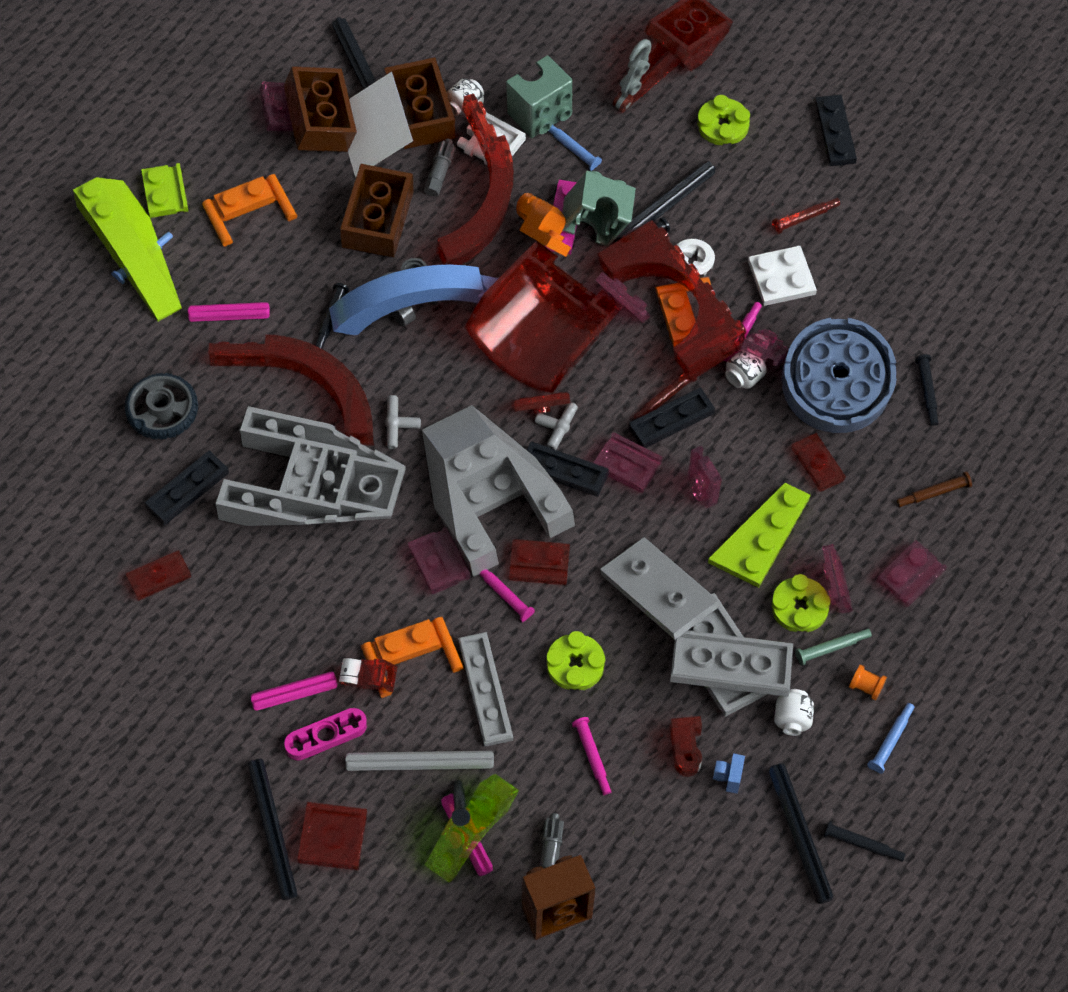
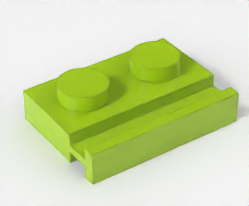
(164, 190)

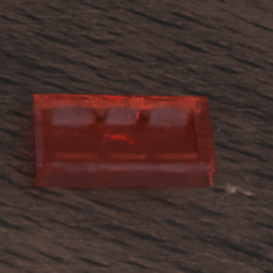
(540, 403)
(818, 462)
(158, 575)

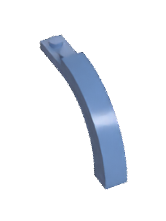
(404, 289)

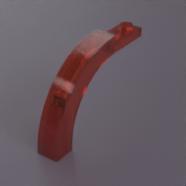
(477, 233)
(311, 362)

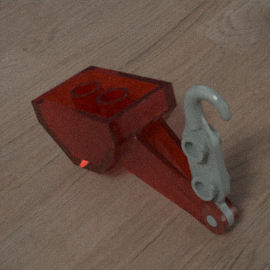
(685, 32)

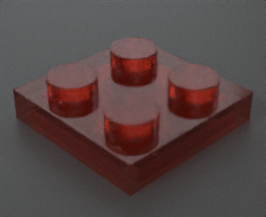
(332, 836)

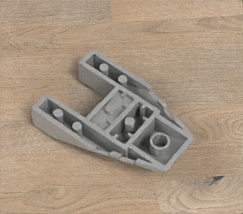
(479, 469)
(324, 481)

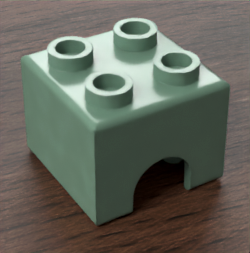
(540, 102)
(600, 203)

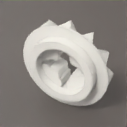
(705, 254)

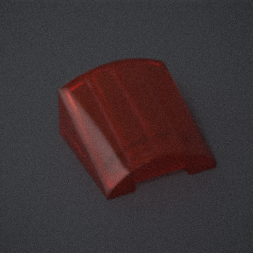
(539, 320)

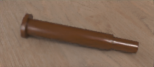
(936, 490)

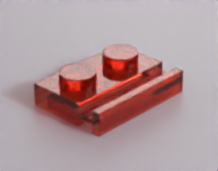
(539, 562)

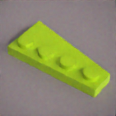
(759, 540)

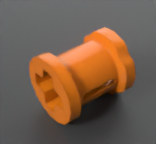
(867, 682)

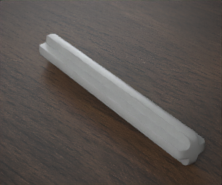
(419, 760)

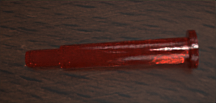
(804, 215)
(664, 395)

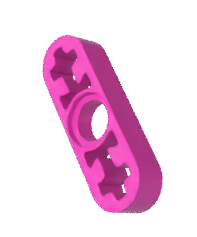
(329, 722)

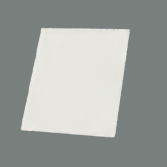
(378, 123)

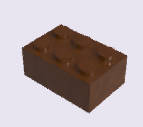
(424, 101)
(319, 109)
(377, 210)
(557, 896)

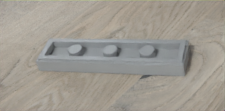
(485, 689)

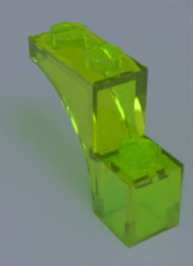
(456, 842)

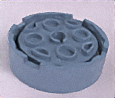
(833, 402)

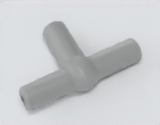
(394, 422)
(560, 426)

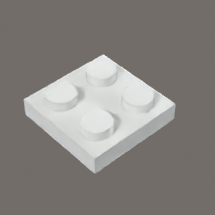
(782, 275)

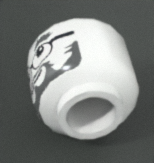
(459, 90)
(745, 369)
(794, 712)

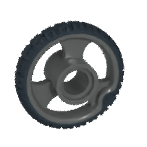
(160, 395)

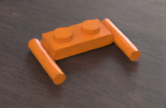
(244, 200)
(677, 310)
(411, 643)

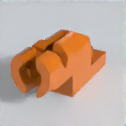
(542, 222)

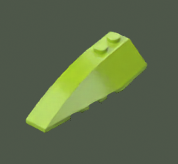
(130, 240)

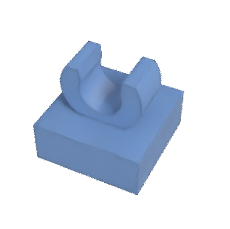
(730, 772)

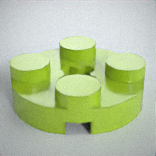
(726, 108)
(800, 588)
(575, 645)

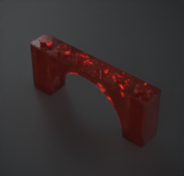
(651, 254)

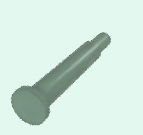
(831, 646)

